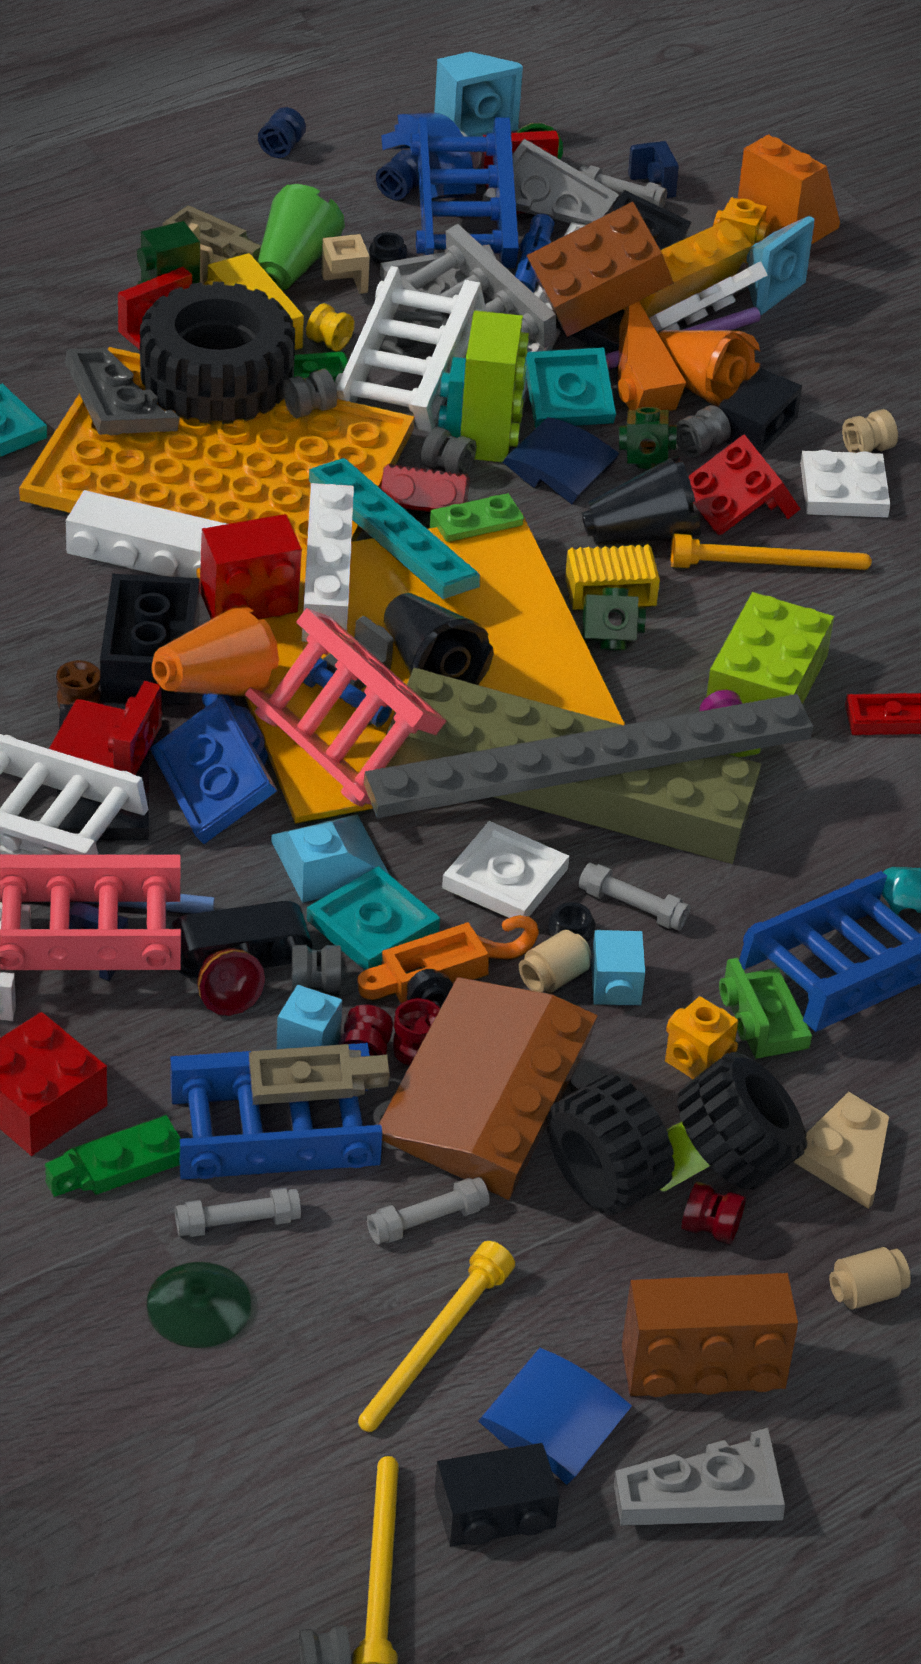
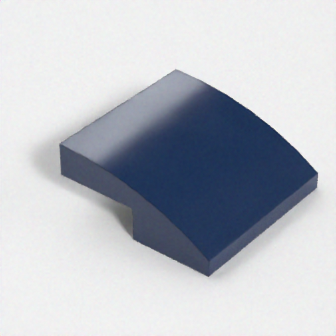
(562, 458)

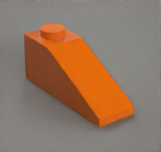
(644, 365)

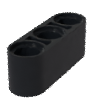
(259, 929)

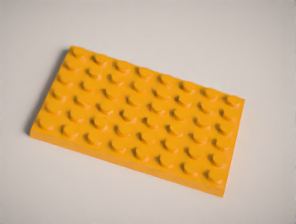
(216, 467)

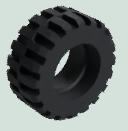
(217, 352)

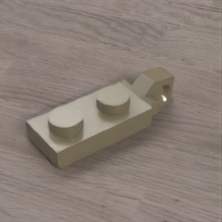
(221, 236)
(314, 1074)

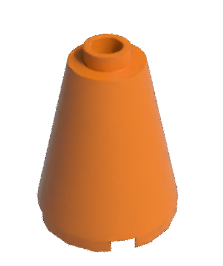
(712, 360)
(219, 656)

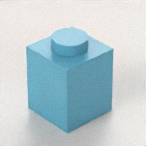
(618, 967)
(309, 1020)

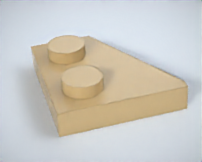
(847, 1148)

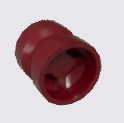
(411, 1025)
(360, 1028)
(713, 1212)

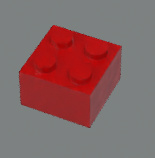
(251, 567)
(47, 1083)

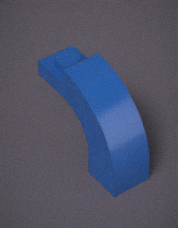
(437, 126)

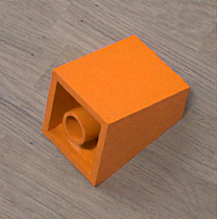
(789, 186)

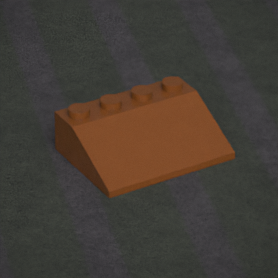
(487, 1081)

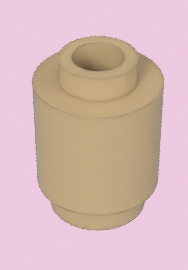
(555, 962)
(870, 1277)

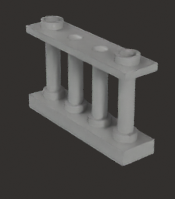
(496, 281)

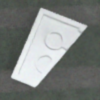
(718, 296)

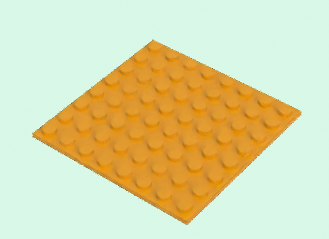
(517, 603)

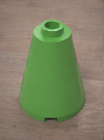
(296, 232)

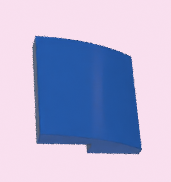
(556, 1406)

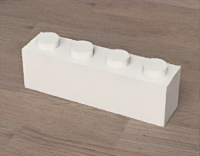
(135, 535)
(329, 551)

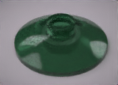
(194, 1318)

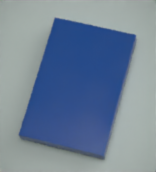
(213, 769)

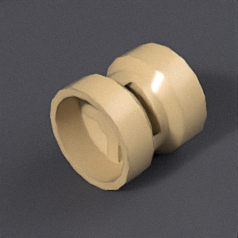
(870, 433)

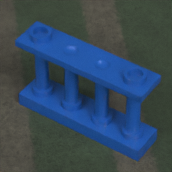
(498, 176)
(856, 984)
(227, 1077)

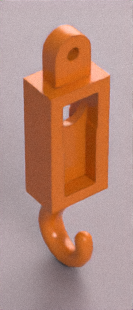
(451, 951)

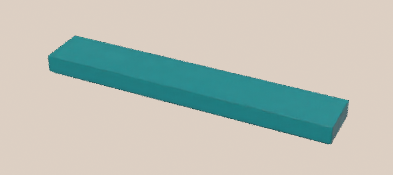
(400, 532)

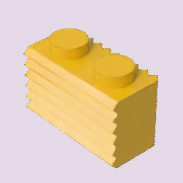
(622, 567)

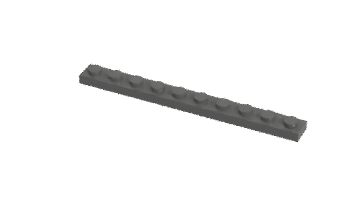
(586, 755)

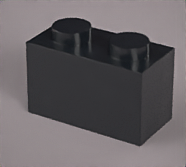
(762, 408)
(496, 1494)

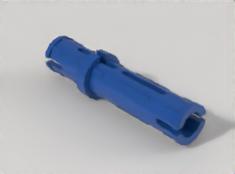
(538, 234)

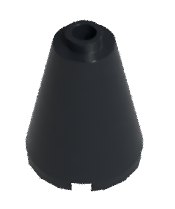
(645, 507)
(438, 639)

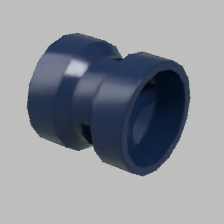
(281, 132)
(398, 176)

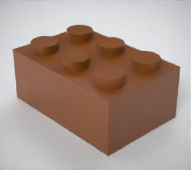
(600, 269)
(709, 1334)

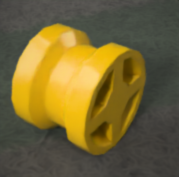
(330, 327)

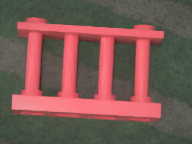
(382, 690)
(89, 879)

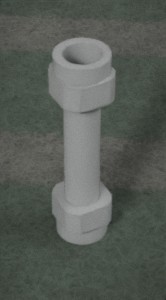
(651, 192)
(669, 911)
(467, 1196)
(281, 1206)

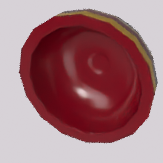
(230, 981)

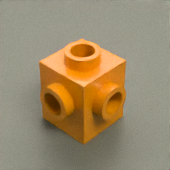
(747, 218)
(699, 1037)

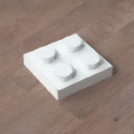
(845, 483)
(505, 871)

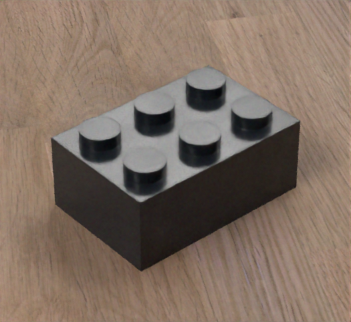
(140, 619)

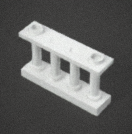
(449, 339)
(76, 779)

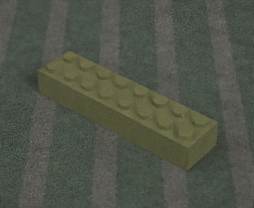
(681, 805)

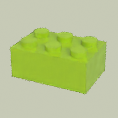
(494, 384)
(772, 651)

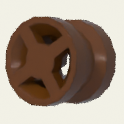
(78, 681)

